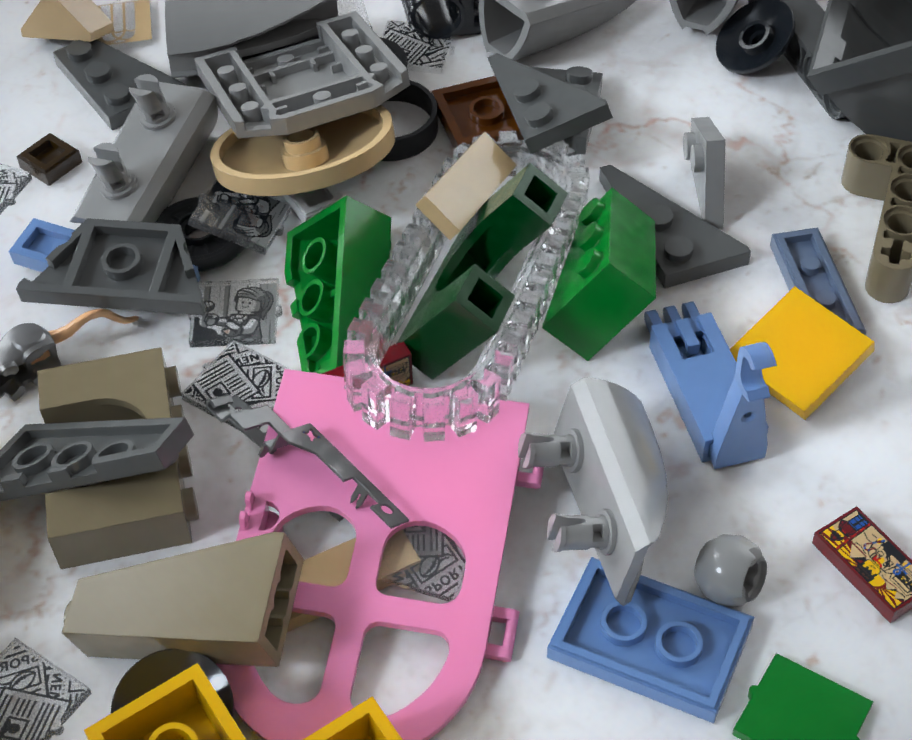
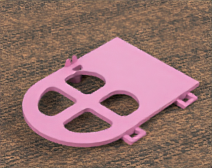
(448, 485)

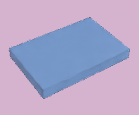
(656, 645)

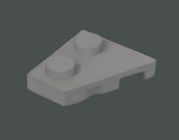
(706, 152)

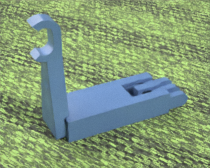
(713, 393)

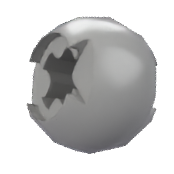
(730, 570)

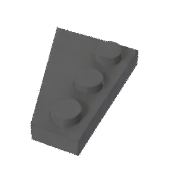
(105, 77)

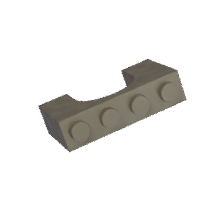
(127, 512)

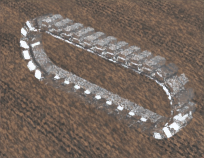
(503, 353)

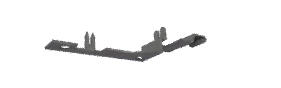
(320, 446)

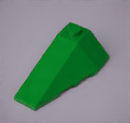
(332, 269)

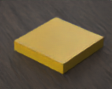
(811, 351)

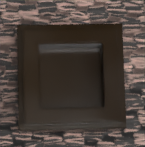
(49, 159)

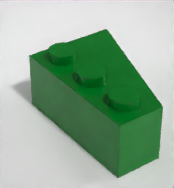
(605, 275)

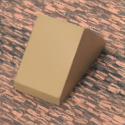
(67, 21)

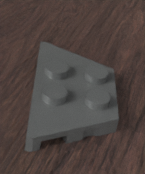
(120, 268)

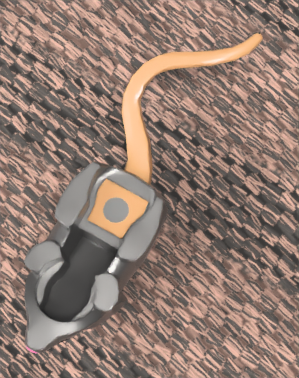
(34, 348)

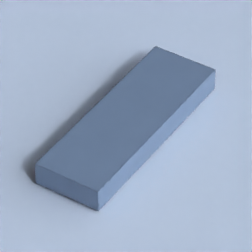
(810, 268)

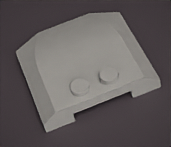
(304, 83)

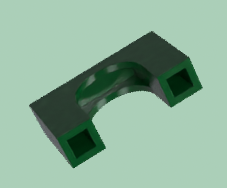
(464, 298)

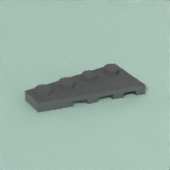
(84, 453)

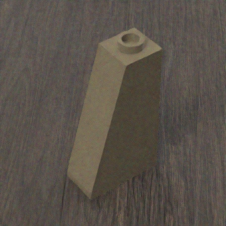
(212, 601)

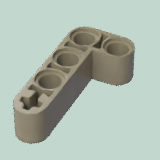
(883, 171)

